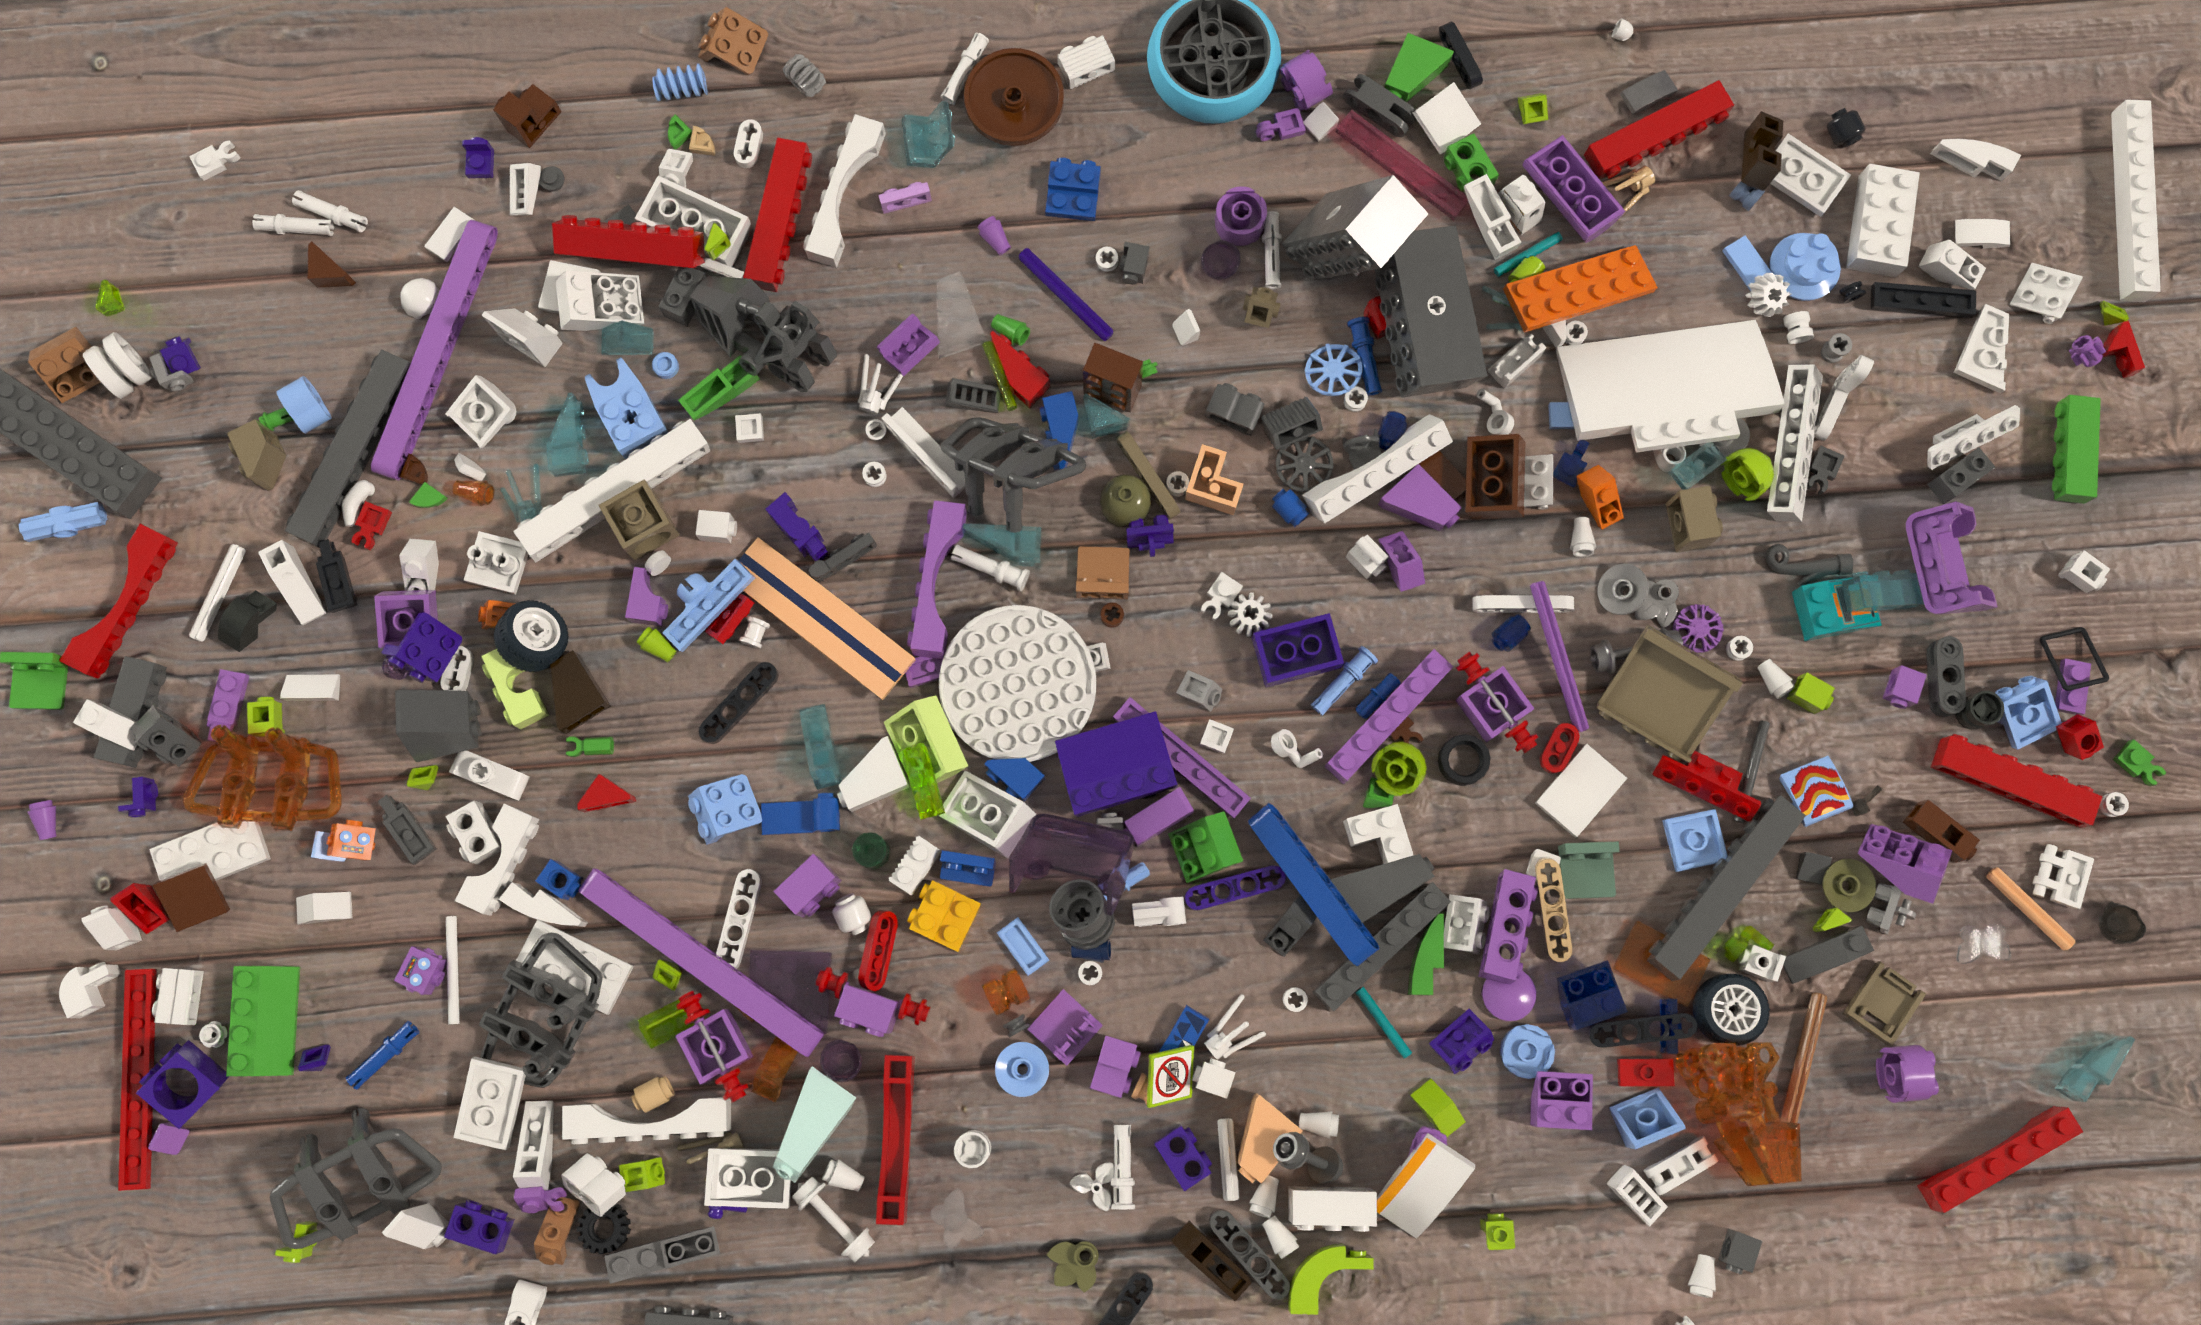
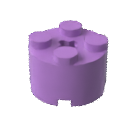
(1306, 80)
(1240, 202)
(1907, 1073)

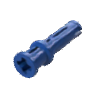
(1363, 344)

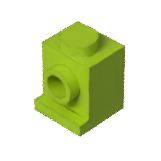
(257, 715)

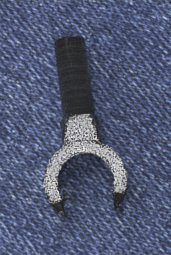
(1860, 806)

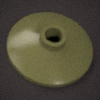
(1861, 885)

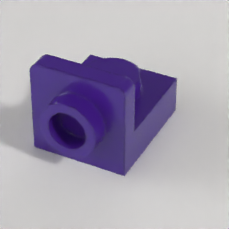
(478, 158)

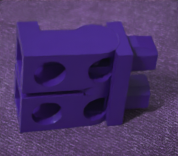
(797, 529)

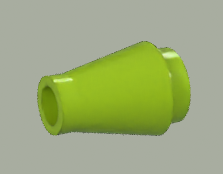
(655, 644)

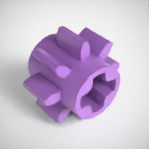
(2087, 351)

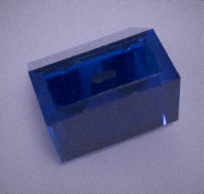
(1590, 996)

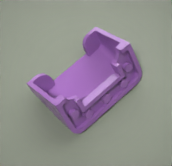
(1940, 562)

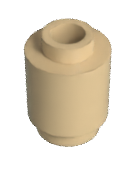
(652, 1094)

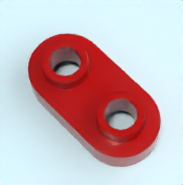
(1560, 750)

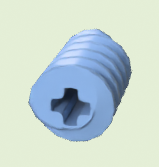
(679, 82)

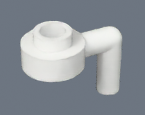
(1500, 421)
(1285, 745)

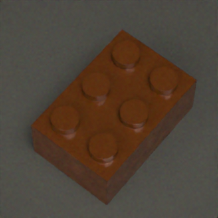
(1112, 377)
(1495, 476)

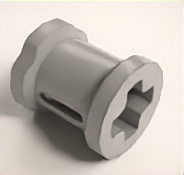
(1836, 348)

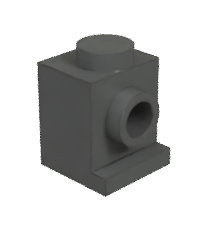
(1134, 262)

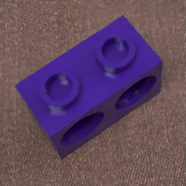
(1177, 1160)
(478, 1234)

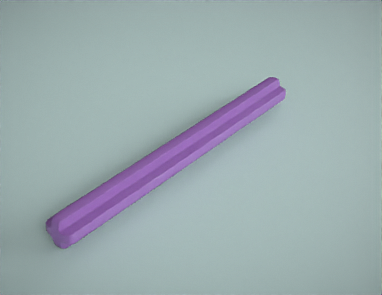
(1559, 655)

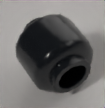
(1846, 127)

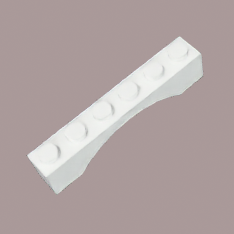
(861, 145)
(1413, 447)
(592, 1121)

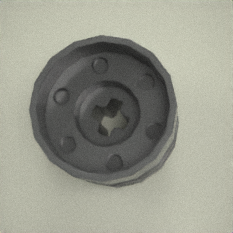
(1081, 914)

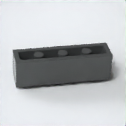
(133, 696)

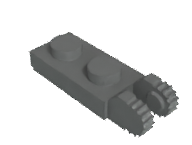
(842, 558)

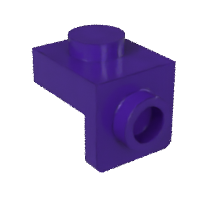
(179, 355)
(144, 798)

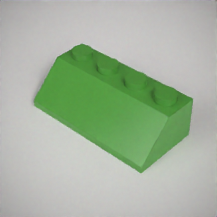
(263, 1021)

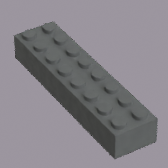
(73, 448)

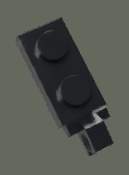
(335, 578)

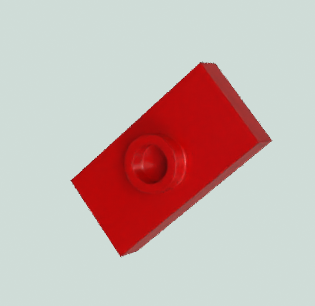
(1645, 1072)

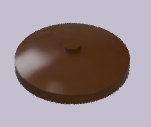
(1014, 96)

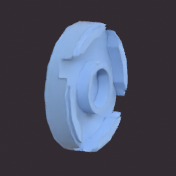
(1526, 1051)

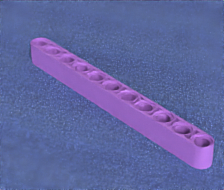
(434, 349)
(701, 962)

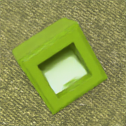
(1533, 108)
(717, 242)
(1830, 919)

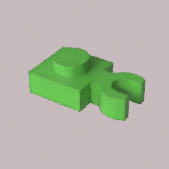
(2136, 761)

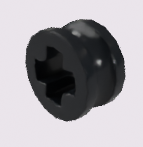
(1852, 292)

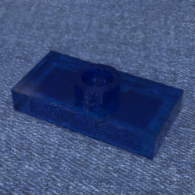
(1669, 1007)

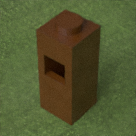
(1941, 829)

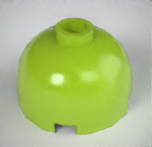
(1748, 473)
(1399, 768)

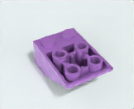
(1906, 861)

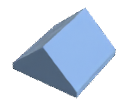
(1645, 1119)

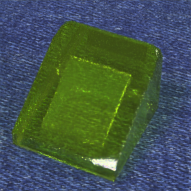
(109, 299)

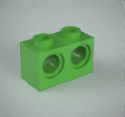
(1477, 162)

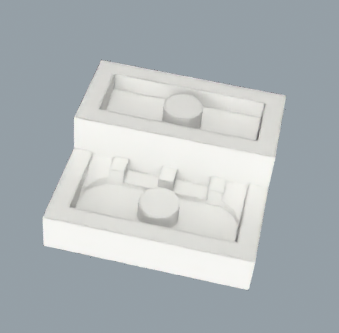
(1446, 118)

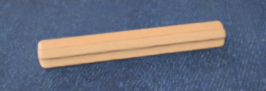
(2030, 908)

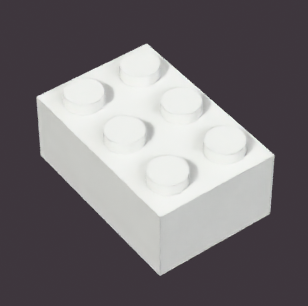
(1332, 1207)

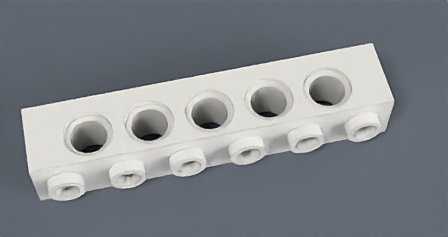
(1795, 443)

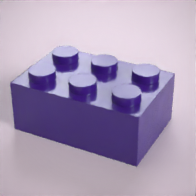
(1297, 650)

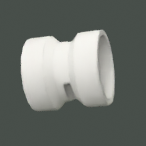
(1798, 327)

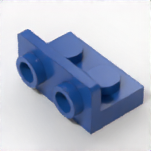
(967, 868)

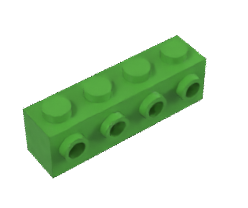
(2076, 449)

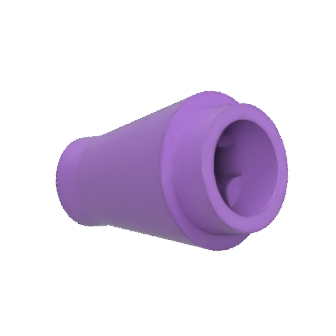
(994, 235)
(43, 818)

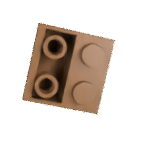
(63, 366)

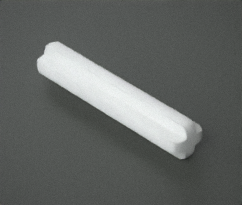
(1228, 1159)

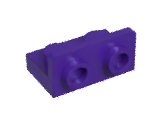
(1462, 1041)

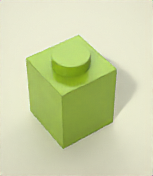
(1811, 693)

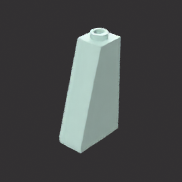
(814, 1119)

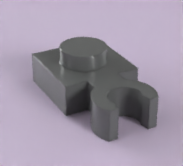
(1825, 466)

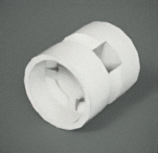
(972, 1149)

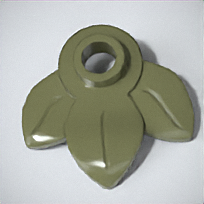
(1072, 1267)

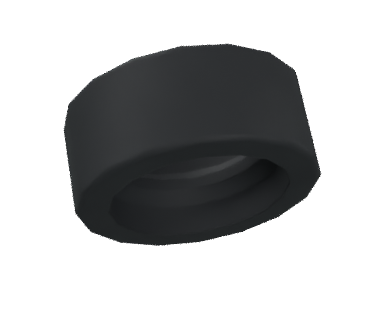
(1480, 748)

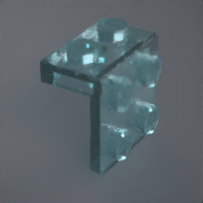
(928, 138)

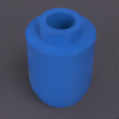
(1290, 507)

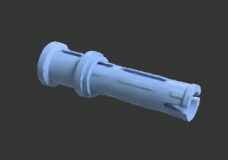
(1351, 672)

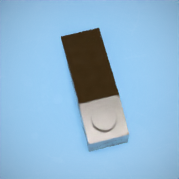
(1211, 1261)

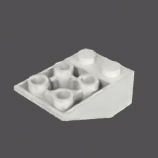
(598, 305)

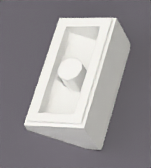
(311, 688)

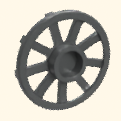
(1304, 463)

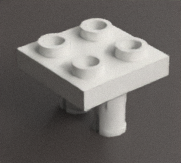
(496, 563)

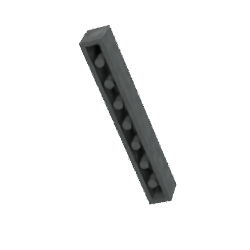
(349, 450)
(1725, 888)

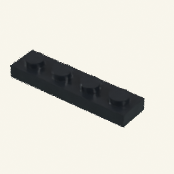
(1923, 299)

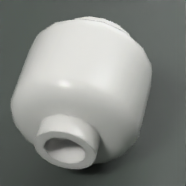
(851, 914)

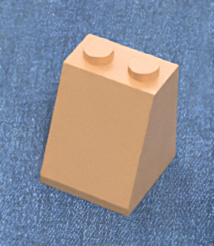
(1261, 1130)

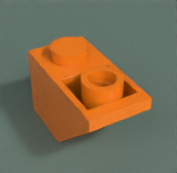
(1601, 496)

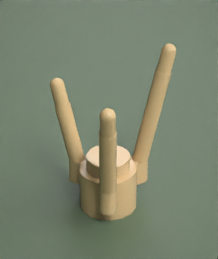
(1637, 180)

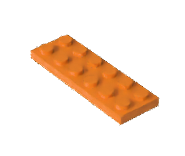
(1579, 288)

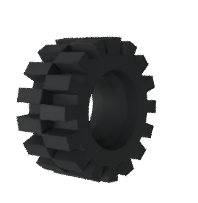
(599, 1244)

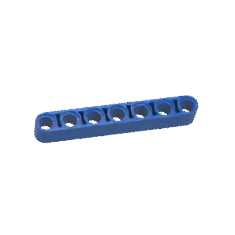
(1313, 884)

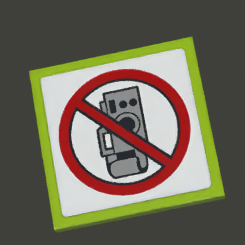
(1170, 1076)

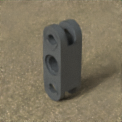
(1380, 106)
(1944, 696)

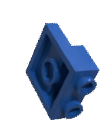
(1073, 189)

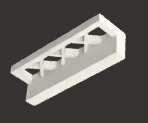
(925, 450)

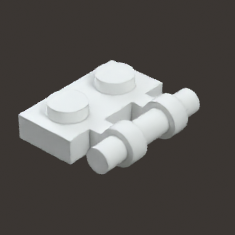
(2070, 879)

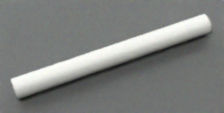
(452, 970)

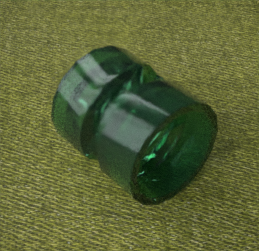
(871, 851)

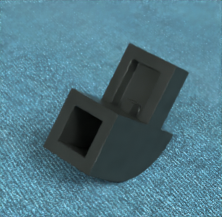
(241, 619)

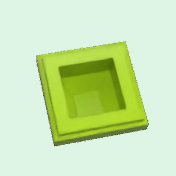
(2112, 314)
(422, 777)
(667, 974)

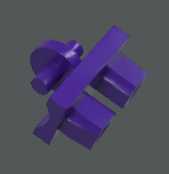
(1150, 536)

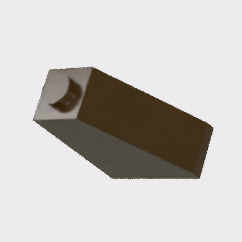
(575, 692)

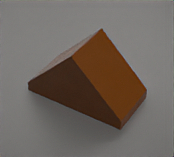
(324, 271)

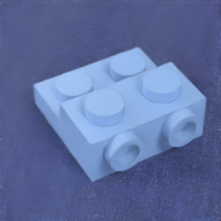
(2028, 711)

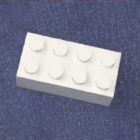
(680, 207)
(1882, 220)

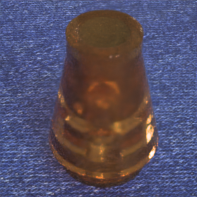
(475, 491)

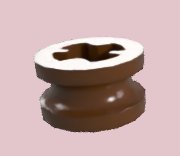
(1115, 622)

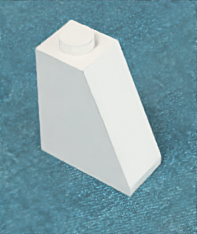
(873, 778)

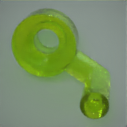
(1735, 946)

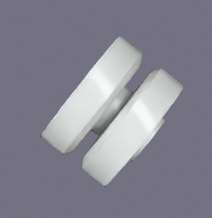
(117, 365)

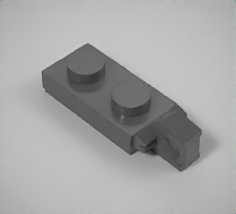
(406, 830)

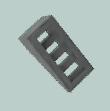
(961, 403)

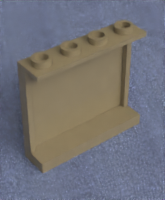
(1667, 694)

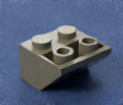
(258, 453)

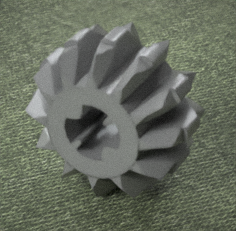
(804, 75)

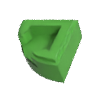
(678, 132)
(427, 497)

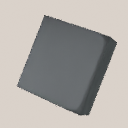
(1812, 867)

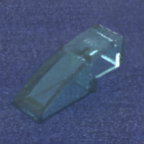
(2094, 1068)

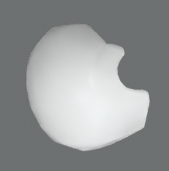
(419, 297)

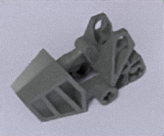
(726, 303)

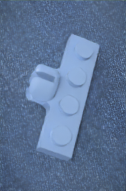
(705, 602)

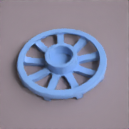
(1333, 369)

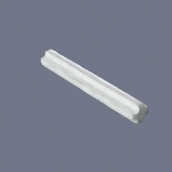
(217, 592)

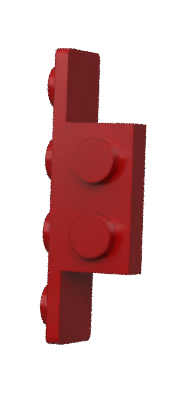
(1710, 782)

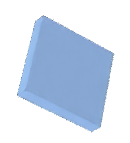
(1695, 840)

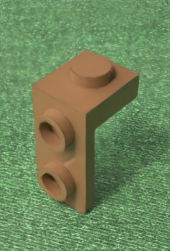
(554, 1231)

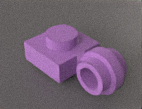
(1287, 123)

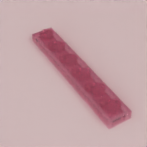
(1402, 165)

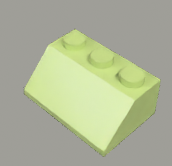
(926, 723)

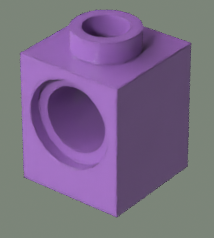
(1904, 687)

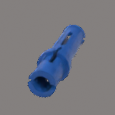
(390, 1047)

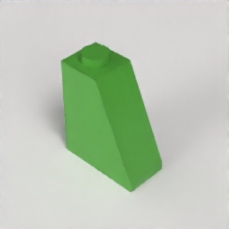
(1416, 66)

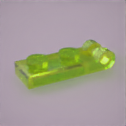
(922, 780)

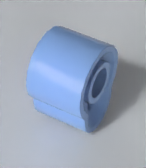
(304, 404)

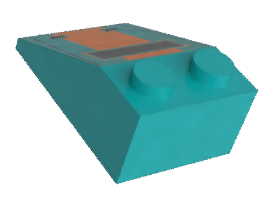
(1824, 611)

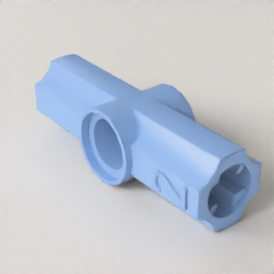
(63, 521)

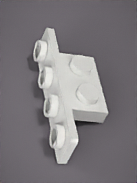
(1970, 435)

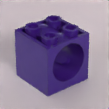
(175, 1107)

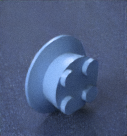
(1807, 264)

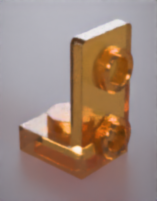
(773, 1069)

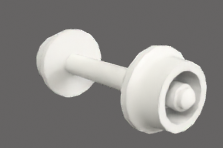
(808, 1193)

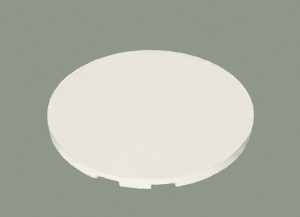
(1017, 683)

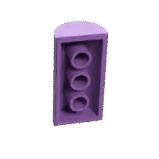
(1574, 189)

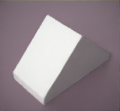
(324, 907)

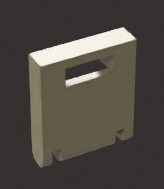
(1886, 999)

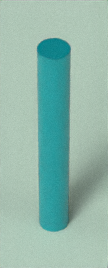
(1532, 251)
(1383, 1022)

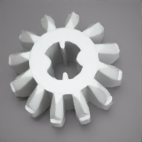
(1768, 294)
(1252, 606)

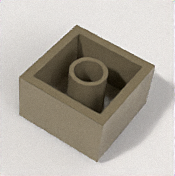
(1693, 519)

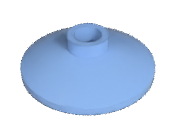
(1008, 1075)

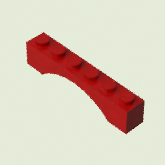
(147, 556)
(2031, 1142)
(896, 1143)

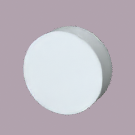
(657, 562)

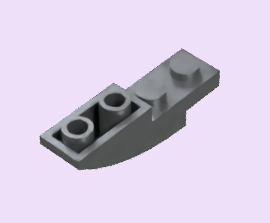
(662, 1254)

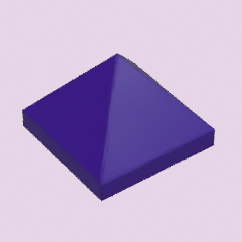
(314, 1058)

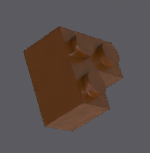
(528, 115)

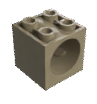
(639, 520)

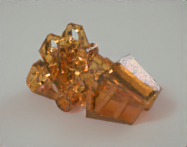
(1765, 1148)

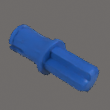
(1377, 696)

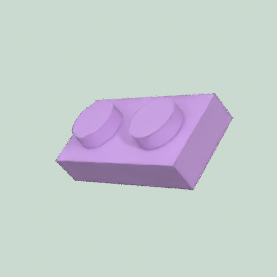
(913, 195)

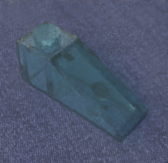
(1018, 546)
(820, 747)

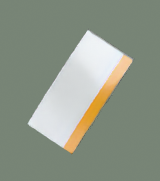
(1423, 1185)

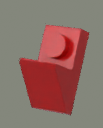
(2124, 347)

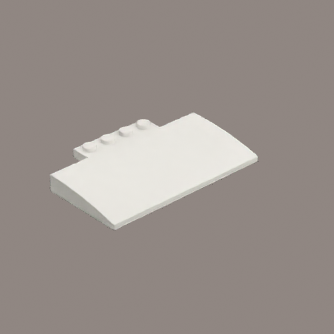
(1670, 385)

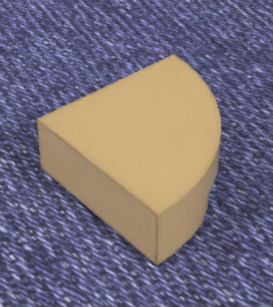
(701, 142)

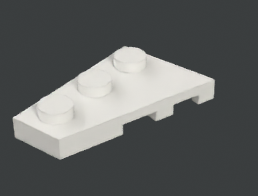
(1984, 351)

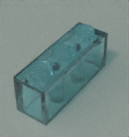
(1882, 591)

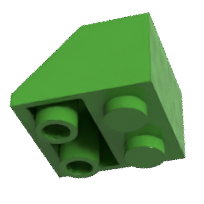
(1205, 847)

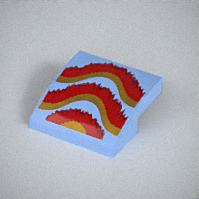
(1817, 790)

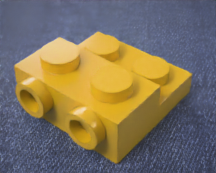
(943, 915)

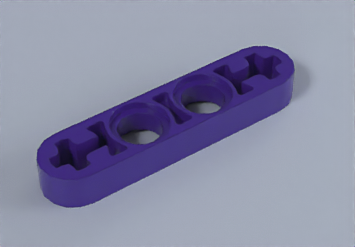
(1236, 892)

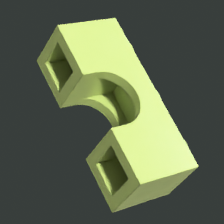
(521, 708)

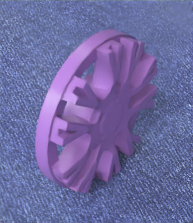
(1699, 627)

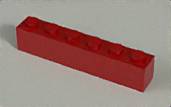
(1659, 130)
(777, 214)
(628, 242)
(2016, 781)

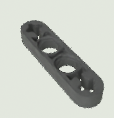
(1252, 1251)

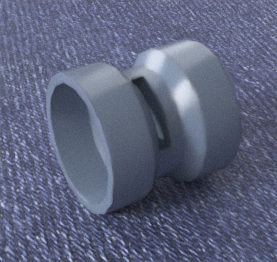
(1746, 195)

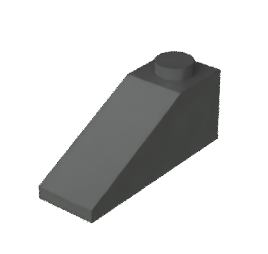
(1827, 954)

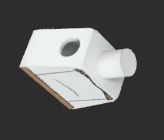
(1522, 202)

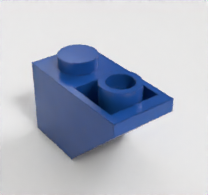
(1016, 774)

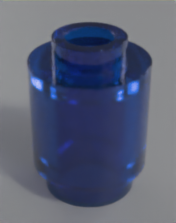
(1391, 429)
(1510, 633)

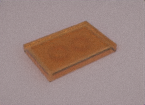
(1634, 964)

